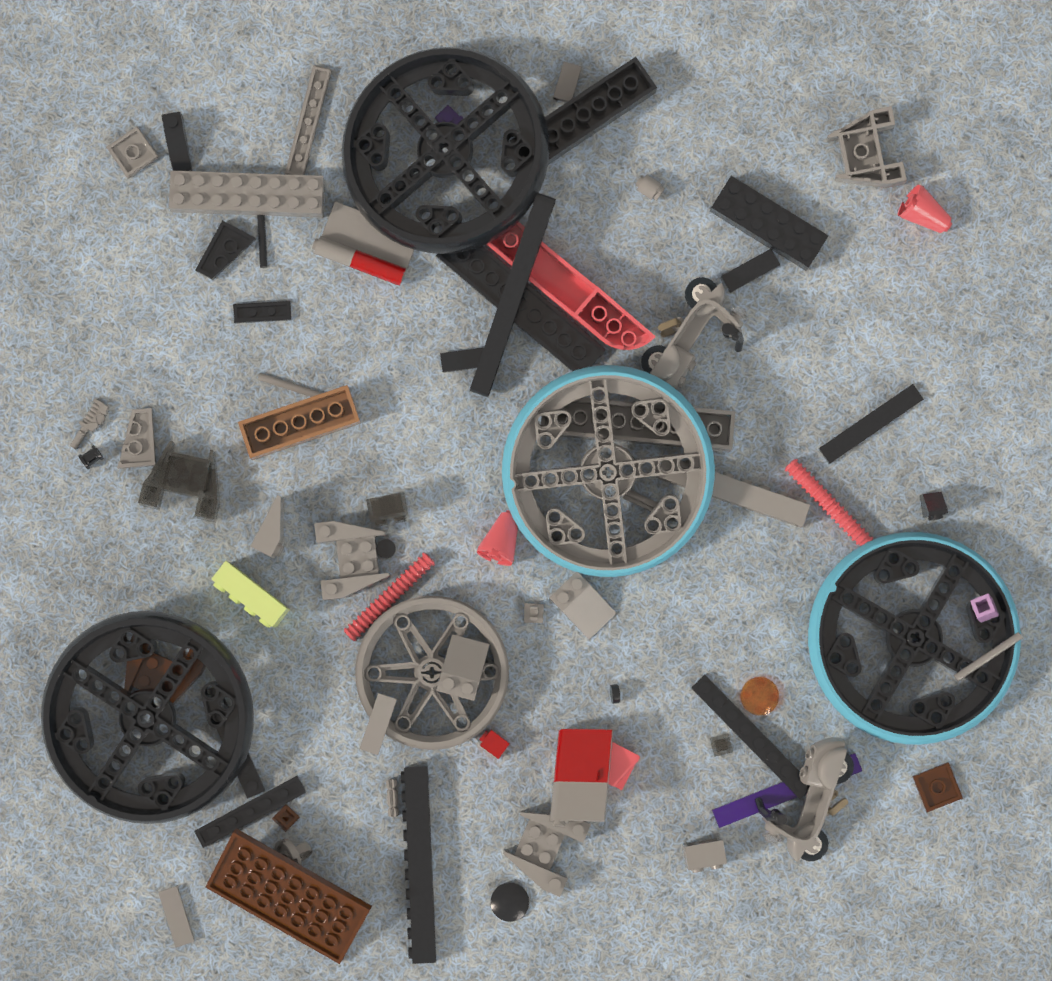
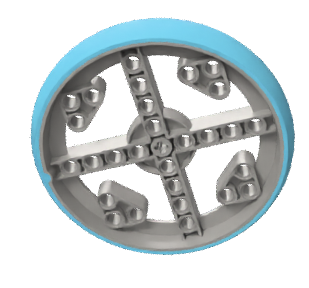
(567, 550)

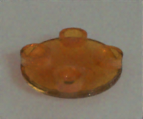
(759, 696)

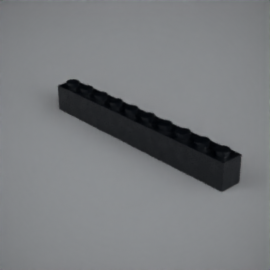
(419, 865)

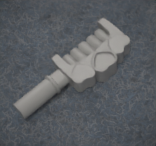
(91, 422)

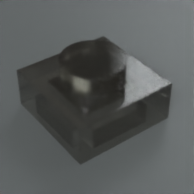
(721, 745)

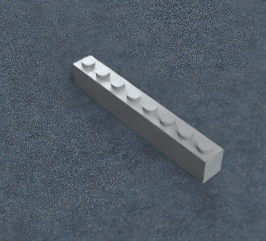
(748, 496)

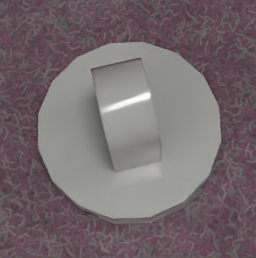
(295, 853)

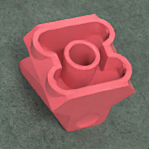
(621, 765)

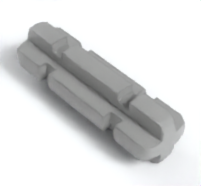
(392, 797)

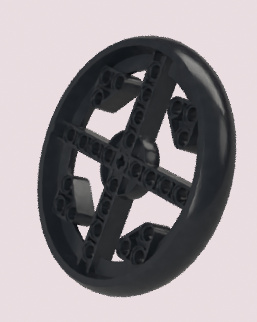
(435, 65)
(66, 751)

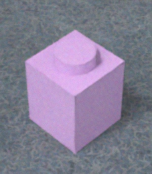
(984, 608)

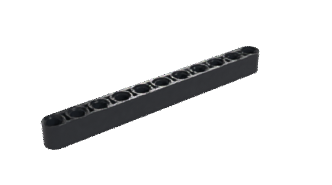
(512, 294)

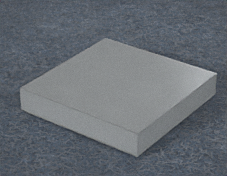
(132, 152)

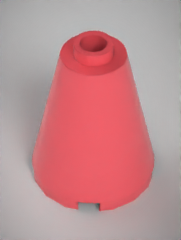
(924, 210)
(500, 540)

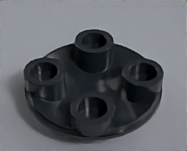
(509, 902)

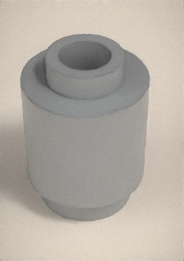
(649, 187)

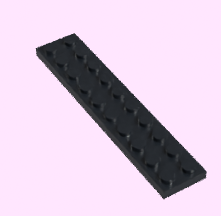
(535, 315)

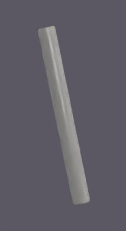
(288, 385)
(988, 656)

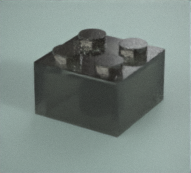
(388, 509)

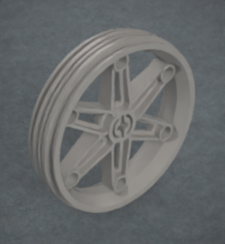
(402, 610)

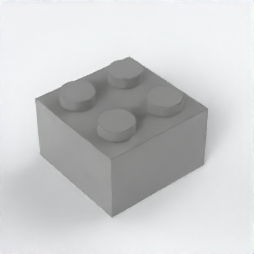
(704, 854)

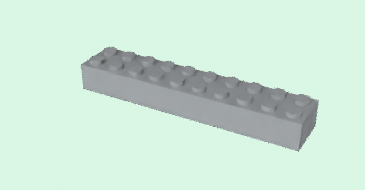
(630, 430)

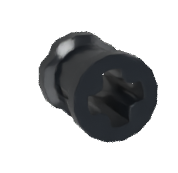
(90, 457)

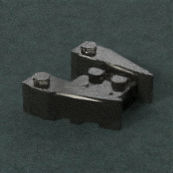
(186, 477)

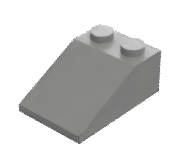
(271, 533)
(582, 605)
(463, 667)

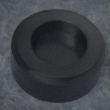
(386, 548)
(614, 693)

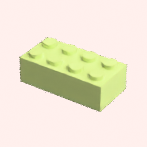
(249, 593)

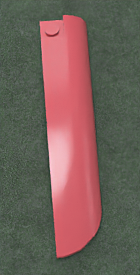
(576, 294)

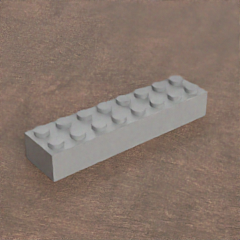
(246, 194)

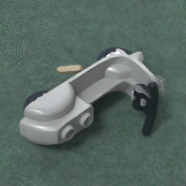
(675, 361)
(824, 767)

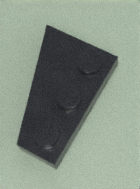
(223, 250)

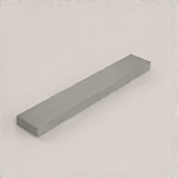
(308, 121)

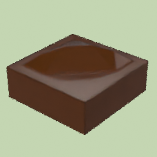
(285, 817)

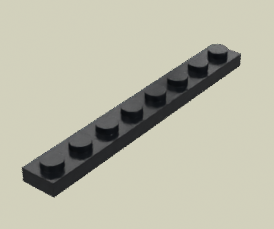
(750, 735)

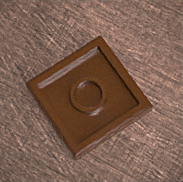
(937, 787)

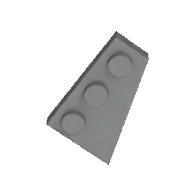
(139, 441)

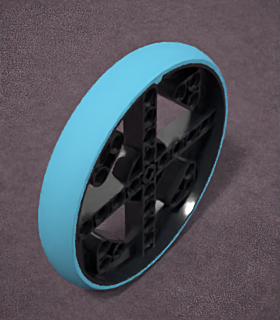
(833, 677)

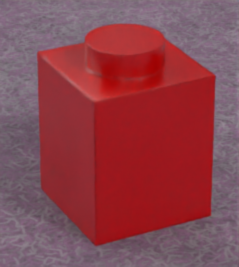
(493, 743)

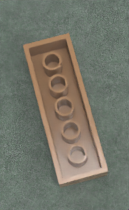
(299, 422)

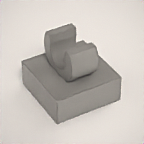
(533, 613)

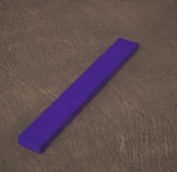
(771, 797)

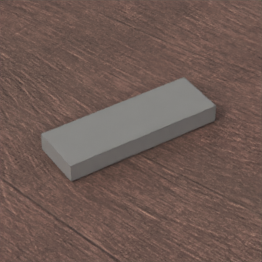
(378, 724)
(176, 916)

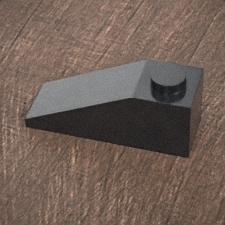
(176, 141)

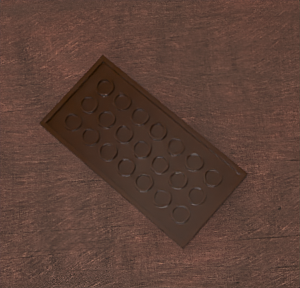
(288, 896)

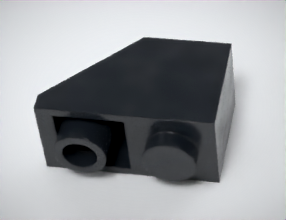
(933, 506)

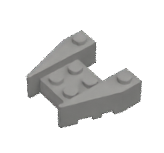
(863, 154)
(355, 556)
(540, 846)

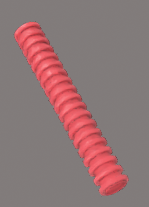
(828, 503)
(389, 596)

